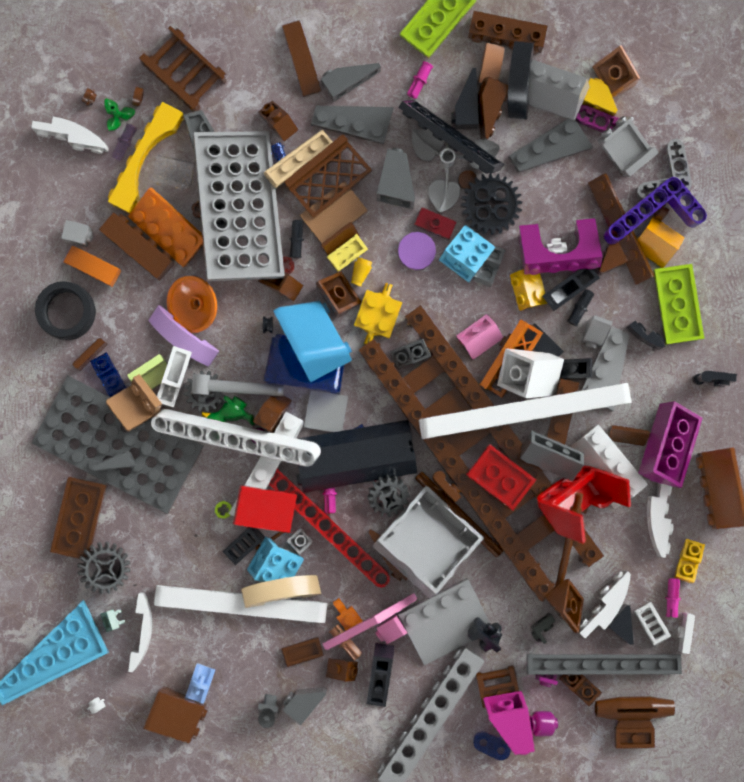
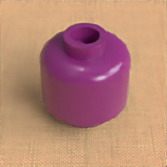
(543, 723)

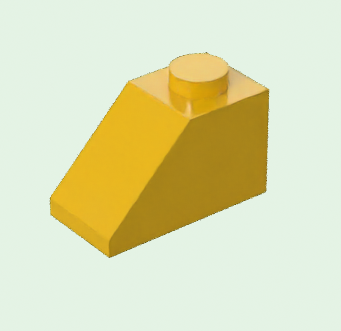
(600, 97)

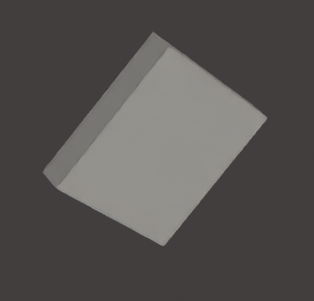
(325, 411)

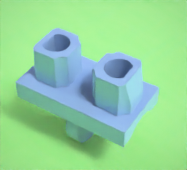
(200, 683)

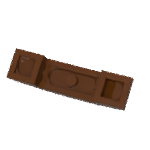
(301, 58)

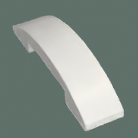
(142, 607)

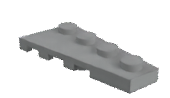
(609, 362)

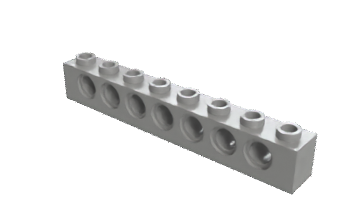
(441, 713)

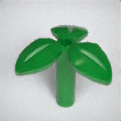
(112, 108)

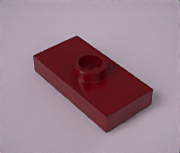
(435, 223)

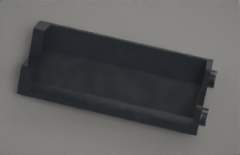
(359, 456)

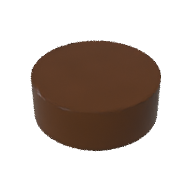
(138, 96)
(466, 177)

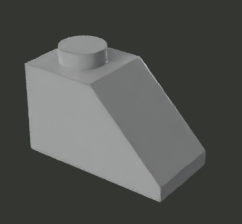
(596, 332)

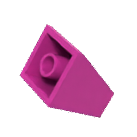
(512, 720)

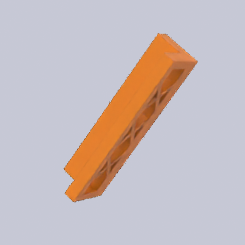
(512, 343)

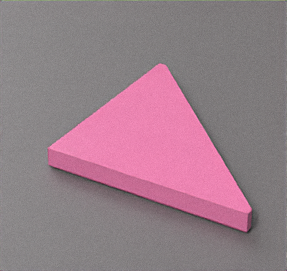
(370, 622)

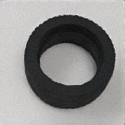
(45, 299)

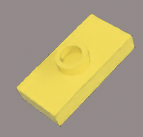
(347, 253)

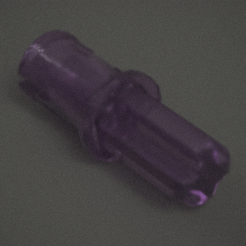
(124, 142)

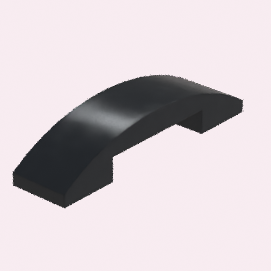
(519, 80)

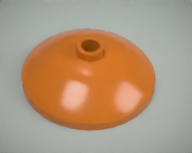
(184, 306)

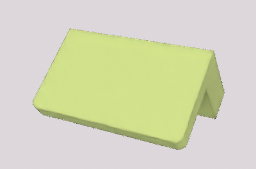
(151, 371)

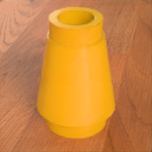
(360, 271)

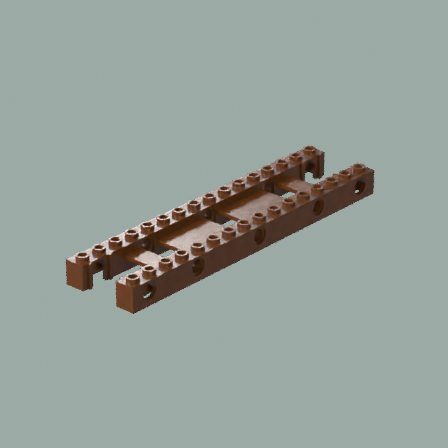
(448, 448)

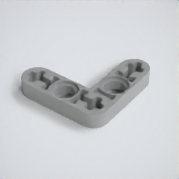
(682, 175)

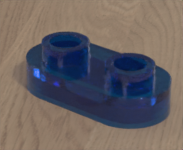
(491, 746)

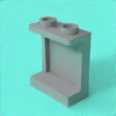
(626, 146)

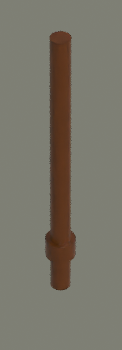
(568, 542)

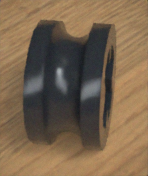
(267, 324)

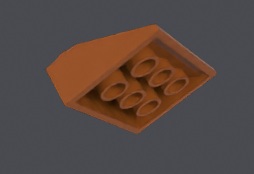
(722, 488)

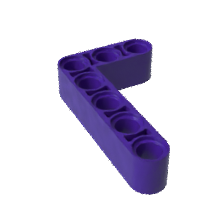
(651, 206)

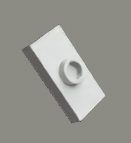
(685, 633)

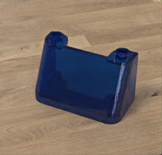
(286, 369)

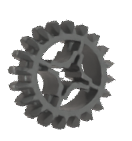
(97, 574)

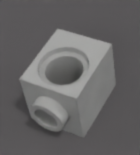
(77, 233)

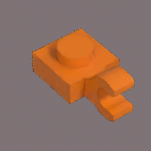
(348, 616)

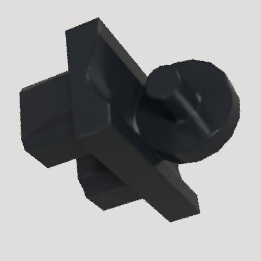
(488, 633)

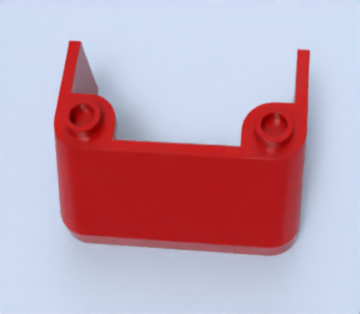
(598, 489)

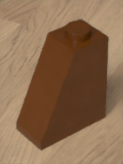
(272, 412)

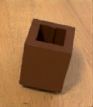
(278, 120)

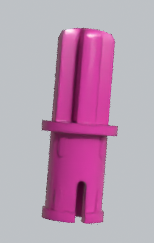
(419, 80)
(329, 500)
(673, 597)

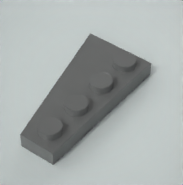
(355, 121)

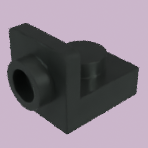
(543, 624)

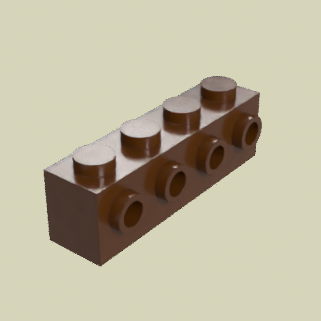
(506, 30)
(136, 246)

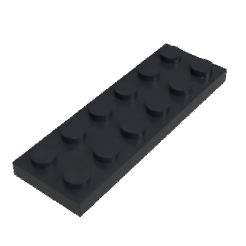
(454, 138)

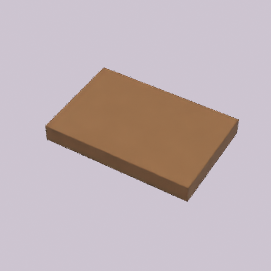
(336, 216)

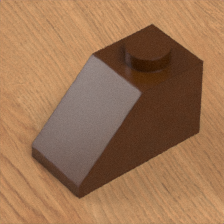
(286, 287)

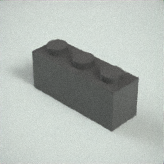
(552, 456)

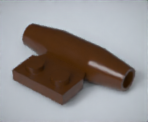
(634, 718)

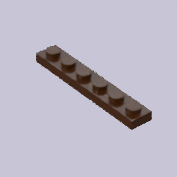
(612, 211)

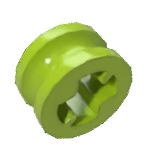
(220, 504)

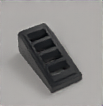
(255, 533)

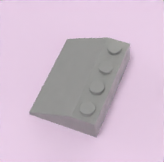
(443, 621)

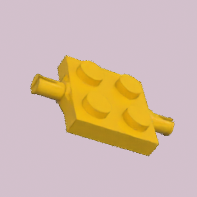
(378, 314)

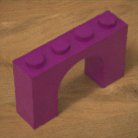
(538, 259)

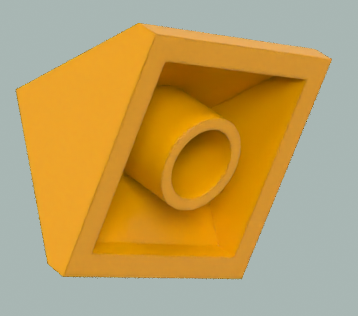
(659, 242)

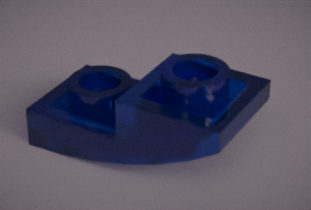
(108, 374)

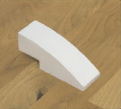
(173, 376)

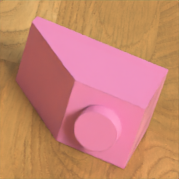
(390, 629)

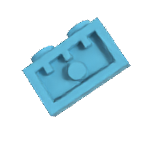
(466, 253)
(273, 562)

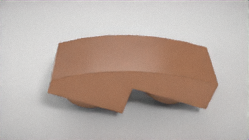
(491, 61)

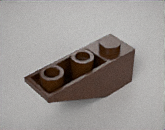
(490, 99)

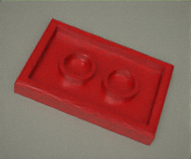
(501, 477)
(264, 509)

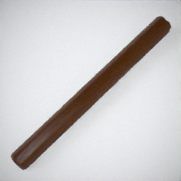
(487, 542)

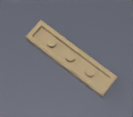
(296, 159)

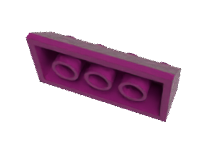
(670, 444)

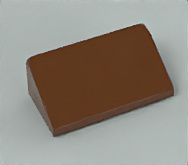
(339, 238)
(628, 435)

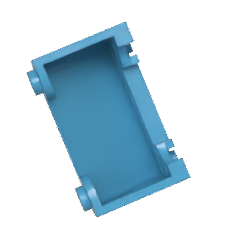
(313, 338)

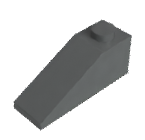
(345, 79)

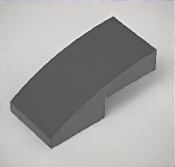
(488, 270)

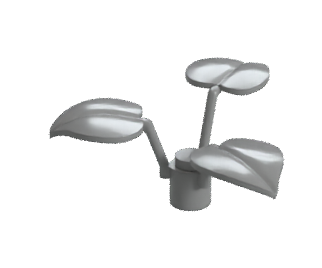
(444, 193)

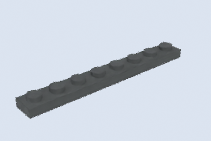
(604, 664)

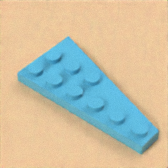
(60, 652)

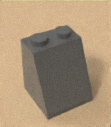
(396, 181)

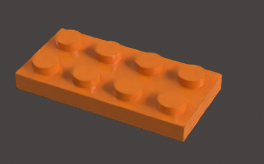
(167, 227)

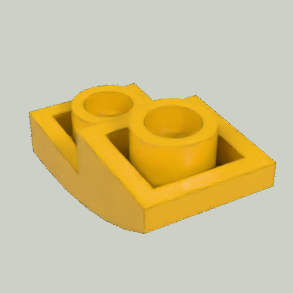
(689, 560)

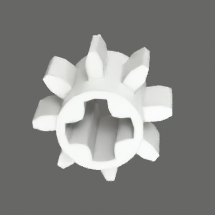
(557, 246)

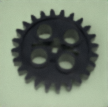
(492, 221)

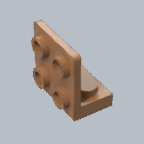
(134, 404)

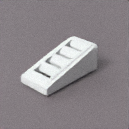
(655, 641)

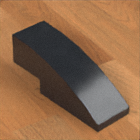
(570, 288)

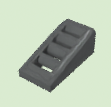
(122, 460)

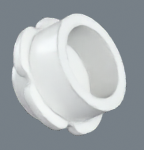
(96, 705)

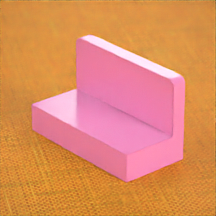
(480, 336)

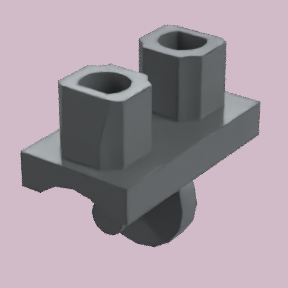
(268, 711)

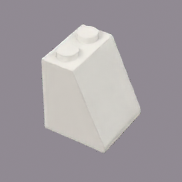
(530, 373)

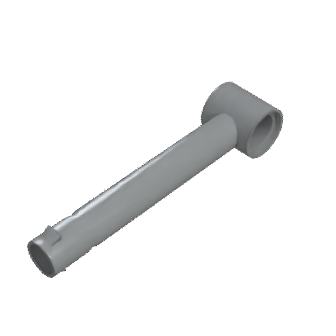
(202, 385)

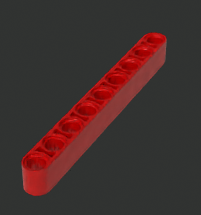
(334, 528)

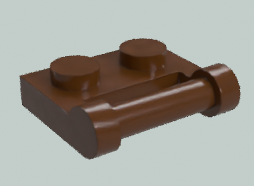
(450, 490)
(497, 689)

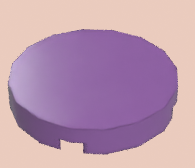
(416, 251)

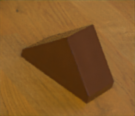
(612, 259)

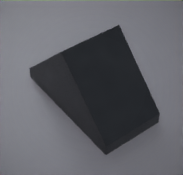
(622, 624)

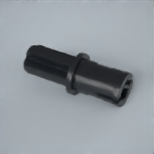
(296, 239)
(581, 307)

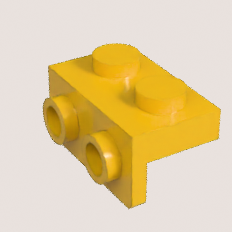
(527, 289)

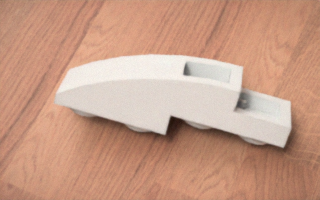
(77, 135)
(658, 526)
(612, 599)

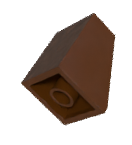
(175, 715)

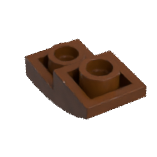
(581, 687)

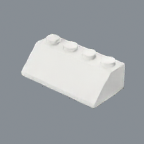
(604, 455)

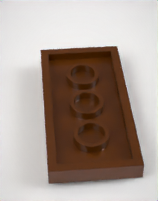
(78, 517)

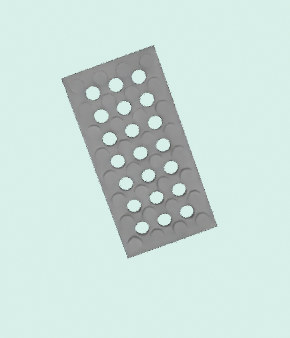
(209, 214)

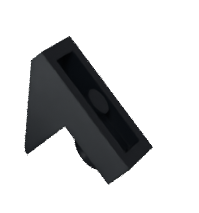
(576, 369)

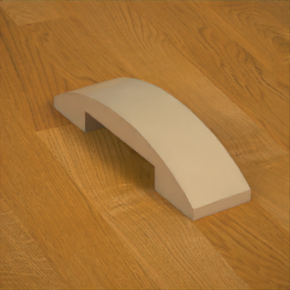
(280, 589)

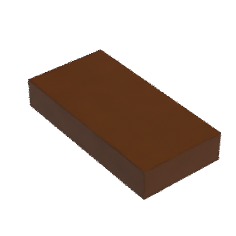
(89, 354)
(302, 651)

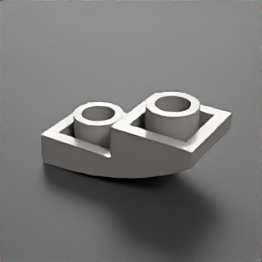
(297, 542)

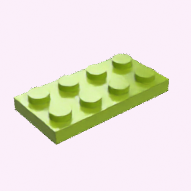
(434, 24)
(678, 304)

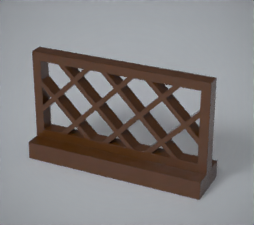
(319, 162)

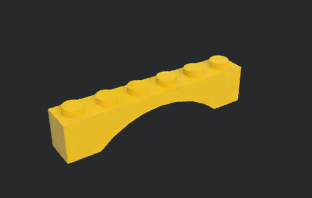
(164, 124)

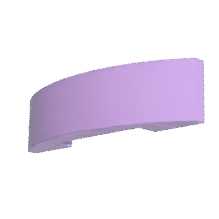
(181, 337)

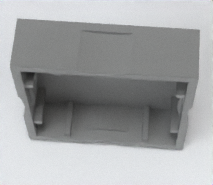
(428, 542)

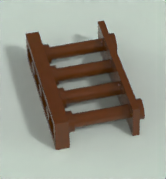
(165, 74)

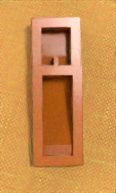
(92, 266)

